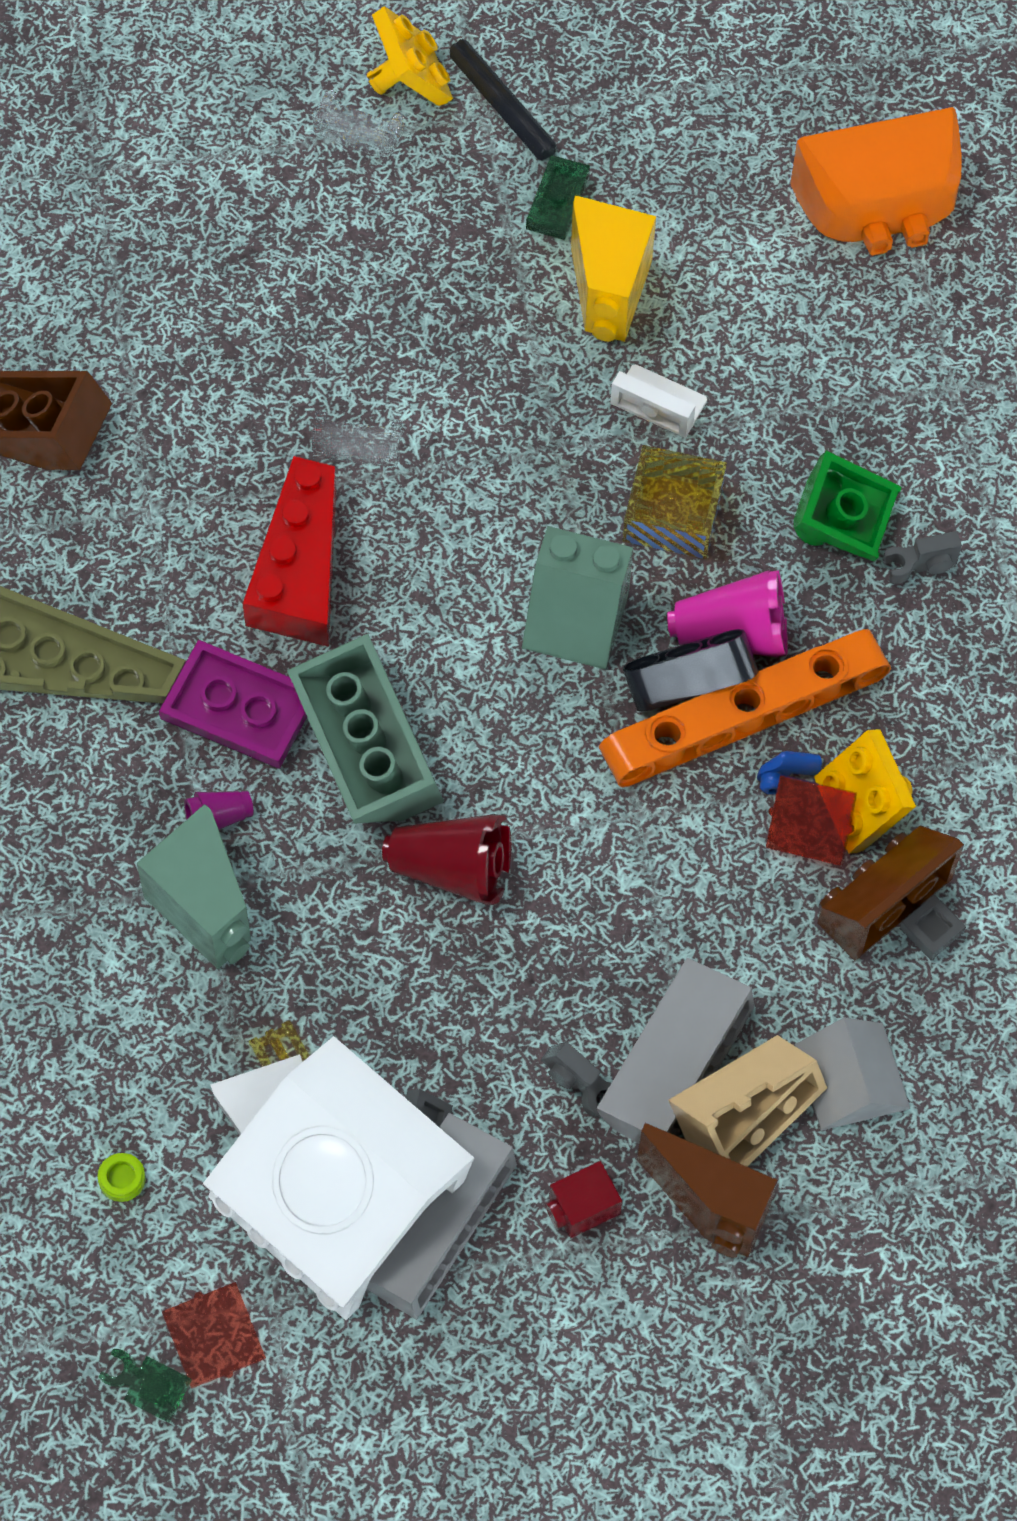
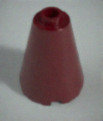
(453, 855)

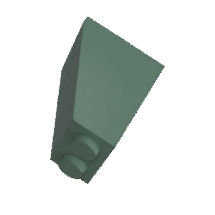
(577, 597)
(197, 890)

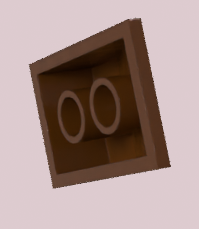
(50, 417)
(713, 1192)

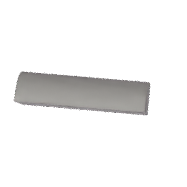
(676, 1049)
(442, 1230)

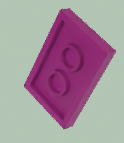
(235, 704)

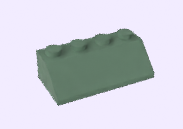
(365, 734)

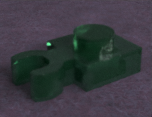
(152, 1386)

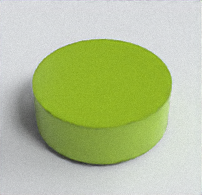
(121, 1177)

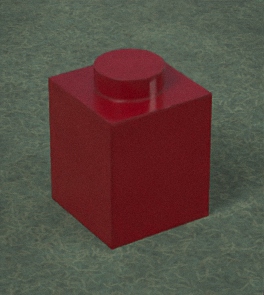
(583, 1200)

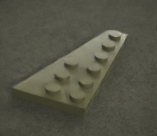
(73, 657)

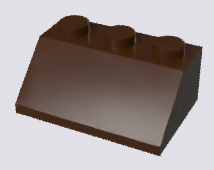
(889, 889)

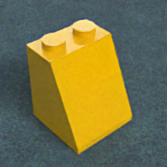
(610, 264)

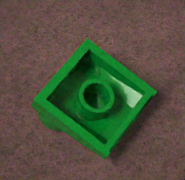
(845, 507)

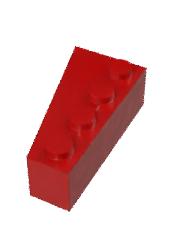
(295, 566)

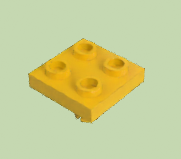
(409, 59)
(881, 789)

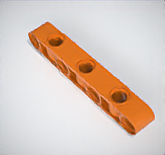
(715, 720)

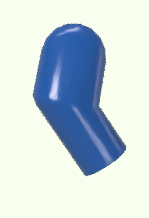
(785, 764)

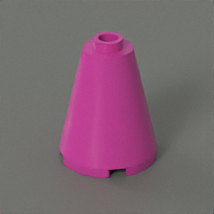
(747, 604)

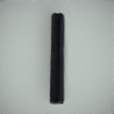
(502, 99)

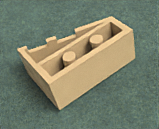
(749, 1100)

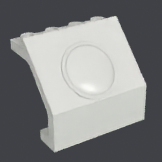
(335, 1174)

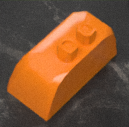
(880, 178)

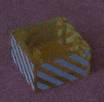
(674, 502)

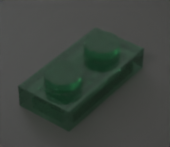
(554, 199)

